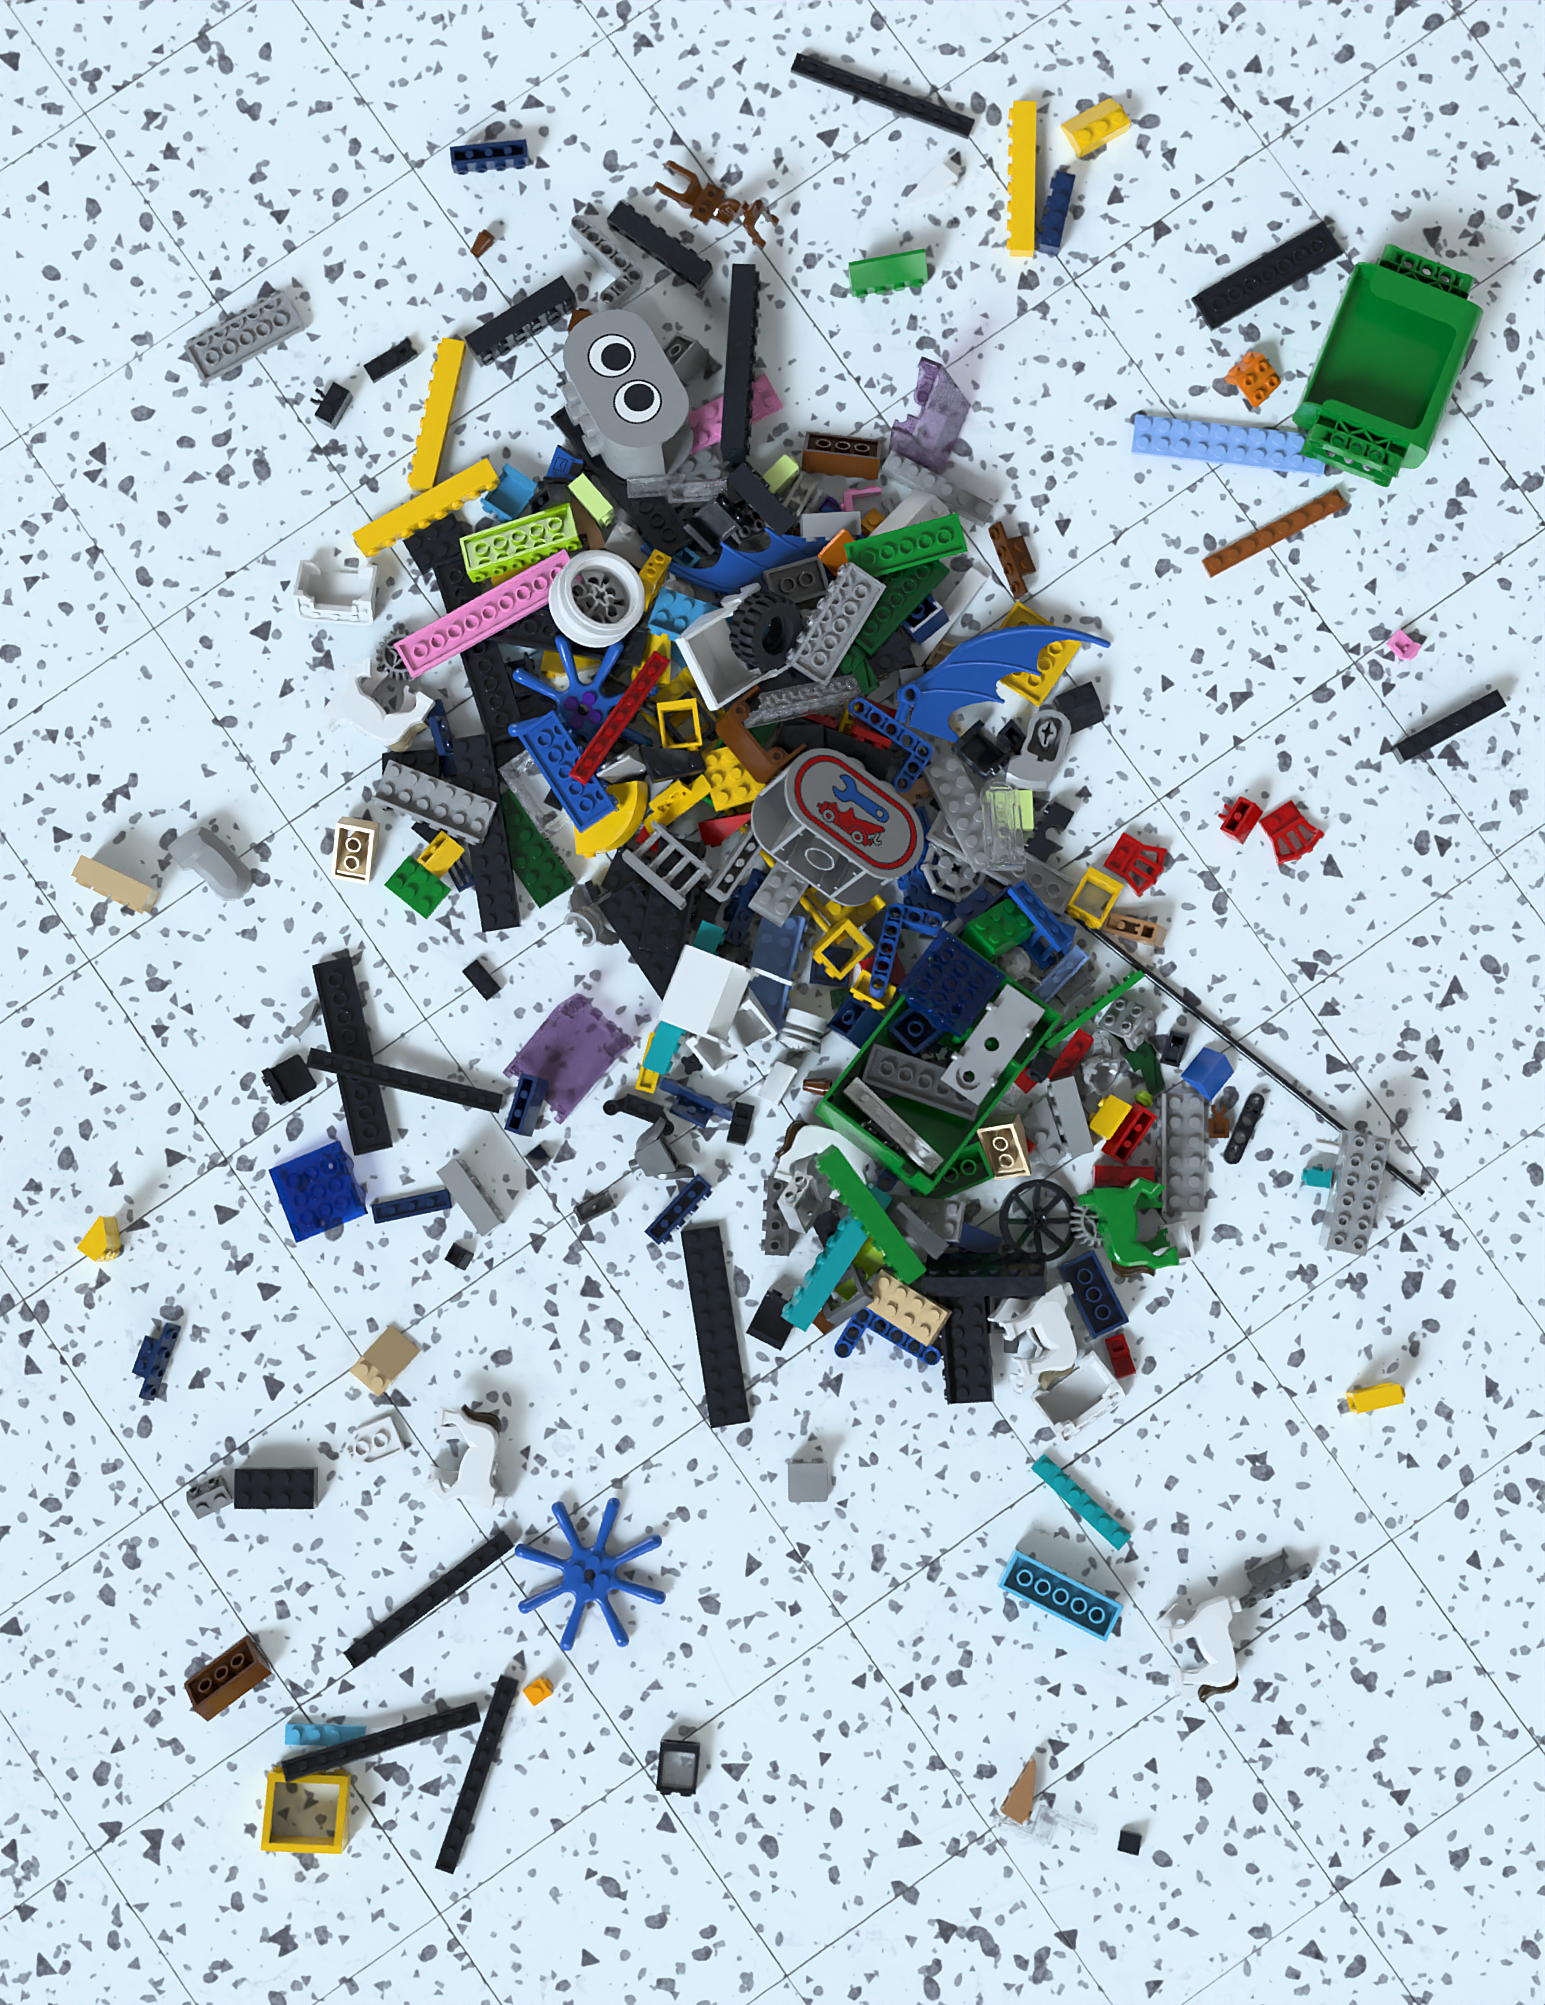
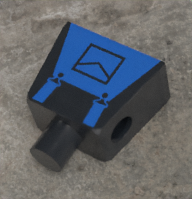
(567, 467)

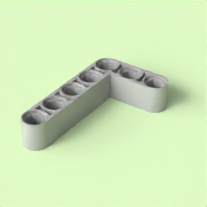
(608, 262)

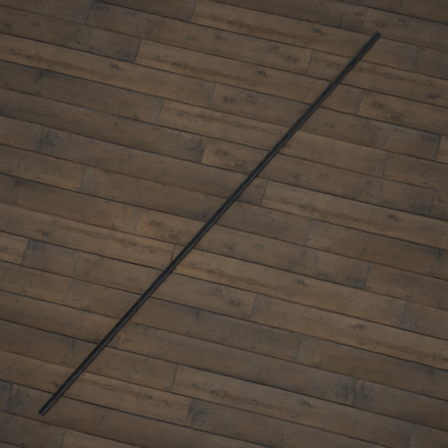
(1229, 1039)

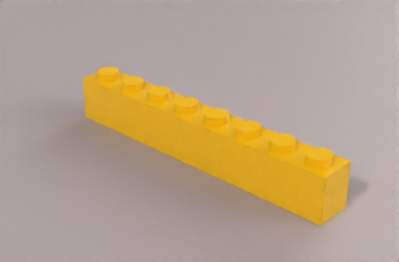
(1022, 179)
(438, 415)
(426, 508)

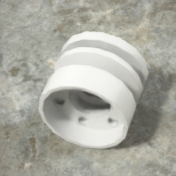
(803, 1031)

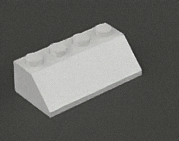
(914, 509)

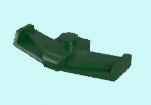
(858, 664)
(1145, 1059)

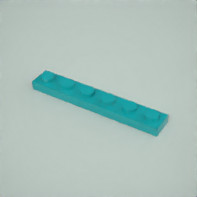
(1081, 1502)

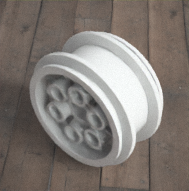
(593, 626)

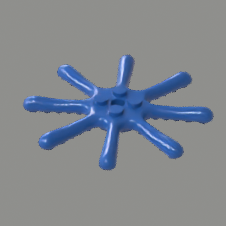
(590, 1589)

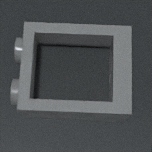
(813, 1202)

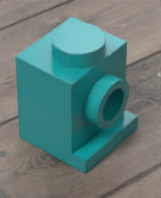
(1317, 1177)

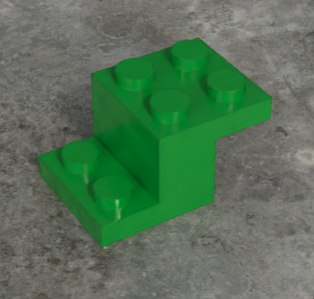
(417, 887)

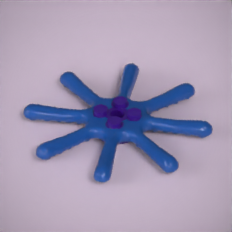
(581, 693)

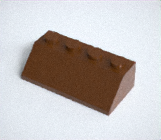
(841, 455)
(227, 1678)

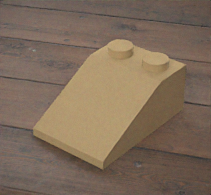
(354, 849)
(1005, 1146)
(384, 1361)

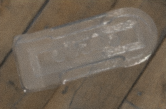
(1002, 826)

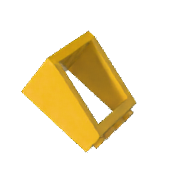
(308, 1844)

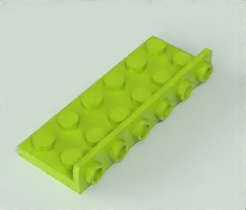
(519, 542)

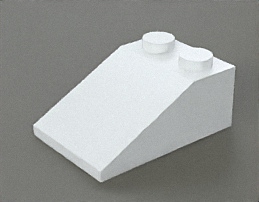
(776, 1083)

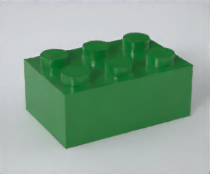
(998, 930)

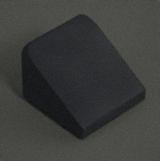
(538, 1158)
(459, 1256)
(1129, 1842)

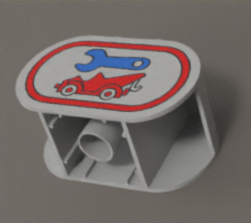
(837, 826)

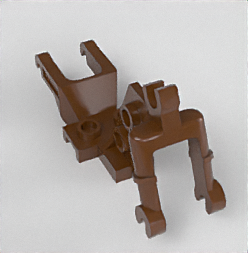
(709, 204)

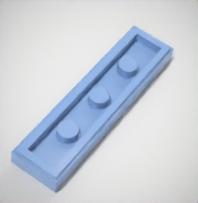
(1060, 974)

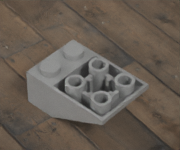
(623, 766)

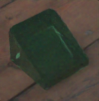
(838, 997)

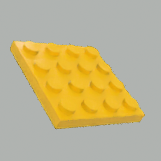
(1050, 661)

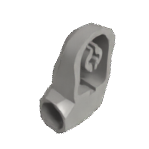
(1041, 751)
(213, 862)

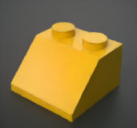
(1108, 1117)

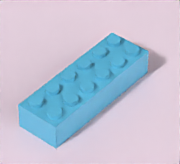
(1059, 1595)

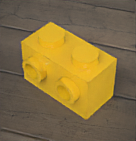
(440, 855)

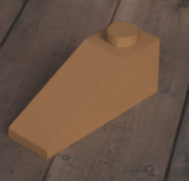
(1135, 929)
(1020, 1797)

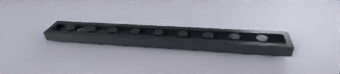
(882, 95)
(404, 1080)
(428, 1599)
(381, 1742)
(476, 1774)

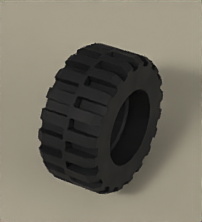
(749, 627)

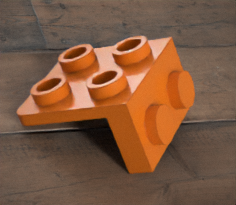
(1254, 377)
(834, 553)

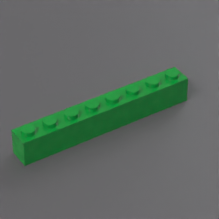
(870, 1214)

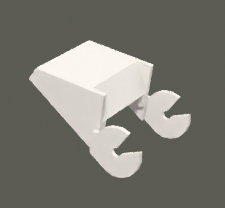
(711, 657)
(707, 995)

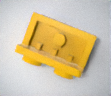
(861, 991)

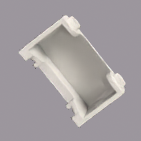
(335, 595)
(747, 1027)
(1079, 1398)

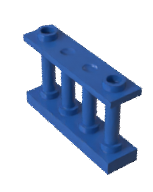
(1045, 923)

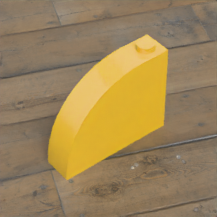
(618, 826)

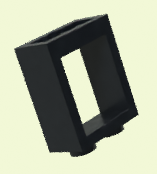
(708, 734)

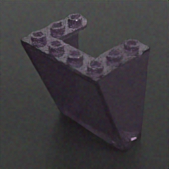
(934, 432)
(573, 1052)

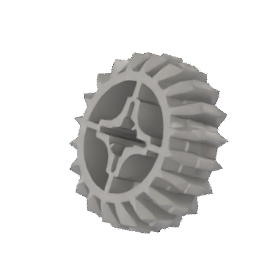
(398, 663)
(1087, 1236)

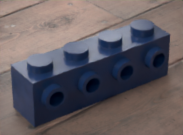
(489, 156)
(1057, 212)
(678, 1209)

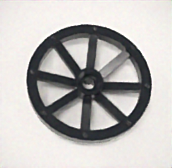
(1041, 1216)

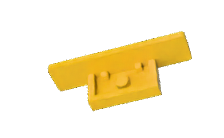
(676, 801)

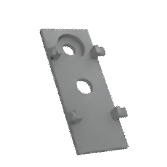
(1010, 1022)

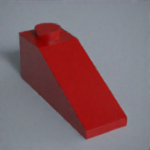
(719, 829)

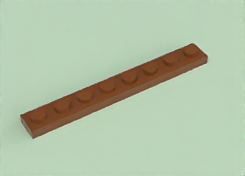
(1273, 533)

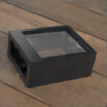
(678, 1767)

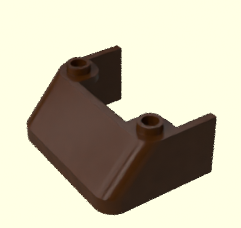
(746, 749)

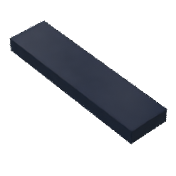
(411, 1206)

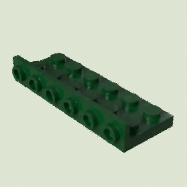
(901, 597)
(532, 855)

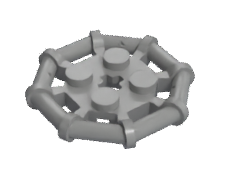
(949, 877)

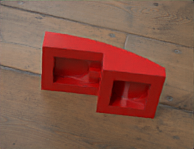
(1120, 1356)

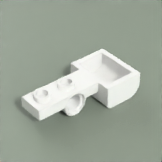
(1179, 1237)

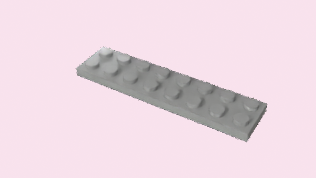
(1047, 883)

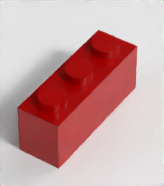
(1129, 1134)
(1119, 1175)

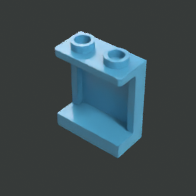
(510, 496)

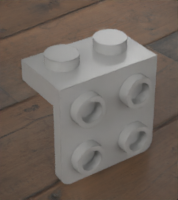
(1128, 1021)
(808, 1480)

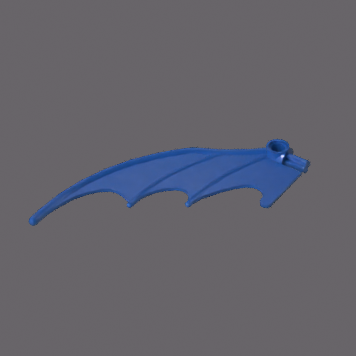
(740, 567)
(972, 671)

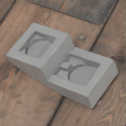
(308, 1014)

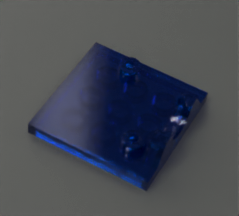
(952, 981)
(316, 1192)

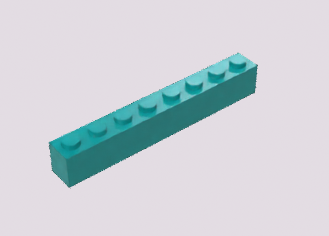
(667, 1035)
(829, 1267)

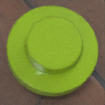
(1143, 1098)

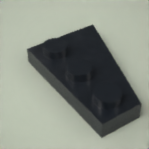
(671, 764)

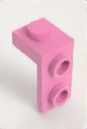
(854, 493)

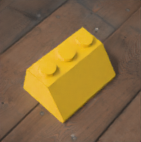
(1096, 127)
(661, 645)
(102, 1240)

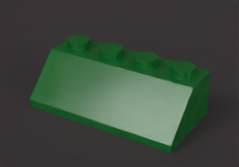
(887, 273)
(965, 1172)

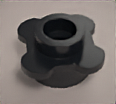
(688, 1068)

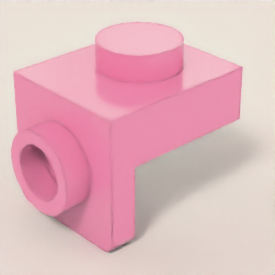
(1403, 646)

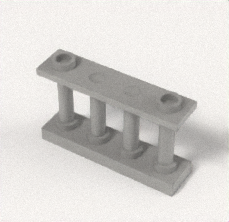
(663, 884)

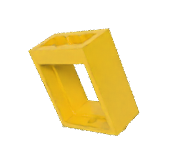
(654, 575)
(678, 706)
(1101, 881)
(830, 936)
(1375, 1397)

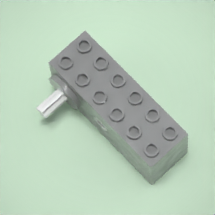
(1353, 1190)

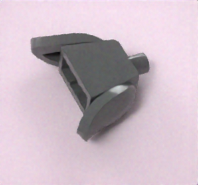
(657, 1157)

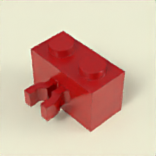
(1240, 820)

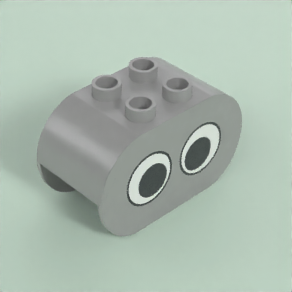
(626, 395)

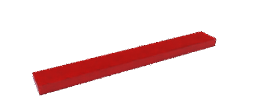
(619, 718)

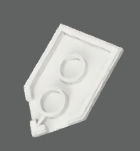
(375, 1443)

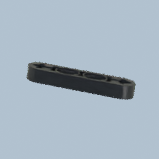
(1241, 1127)

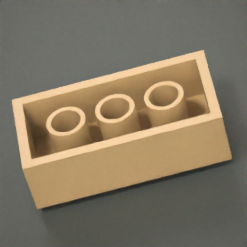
(119, 886)
(908, 1308)

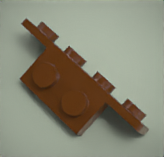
(1013, 557)

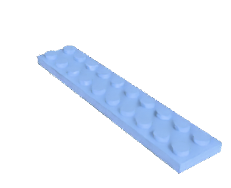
(1222, 444)

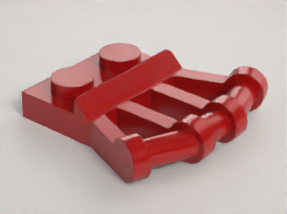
(1281, 822)
(1124, 856)

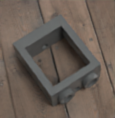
(863, 1299)

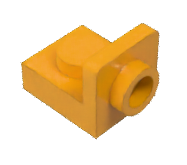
(871, 521)
(538, 1690)

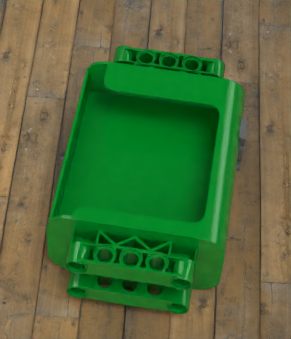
(1388, 365)

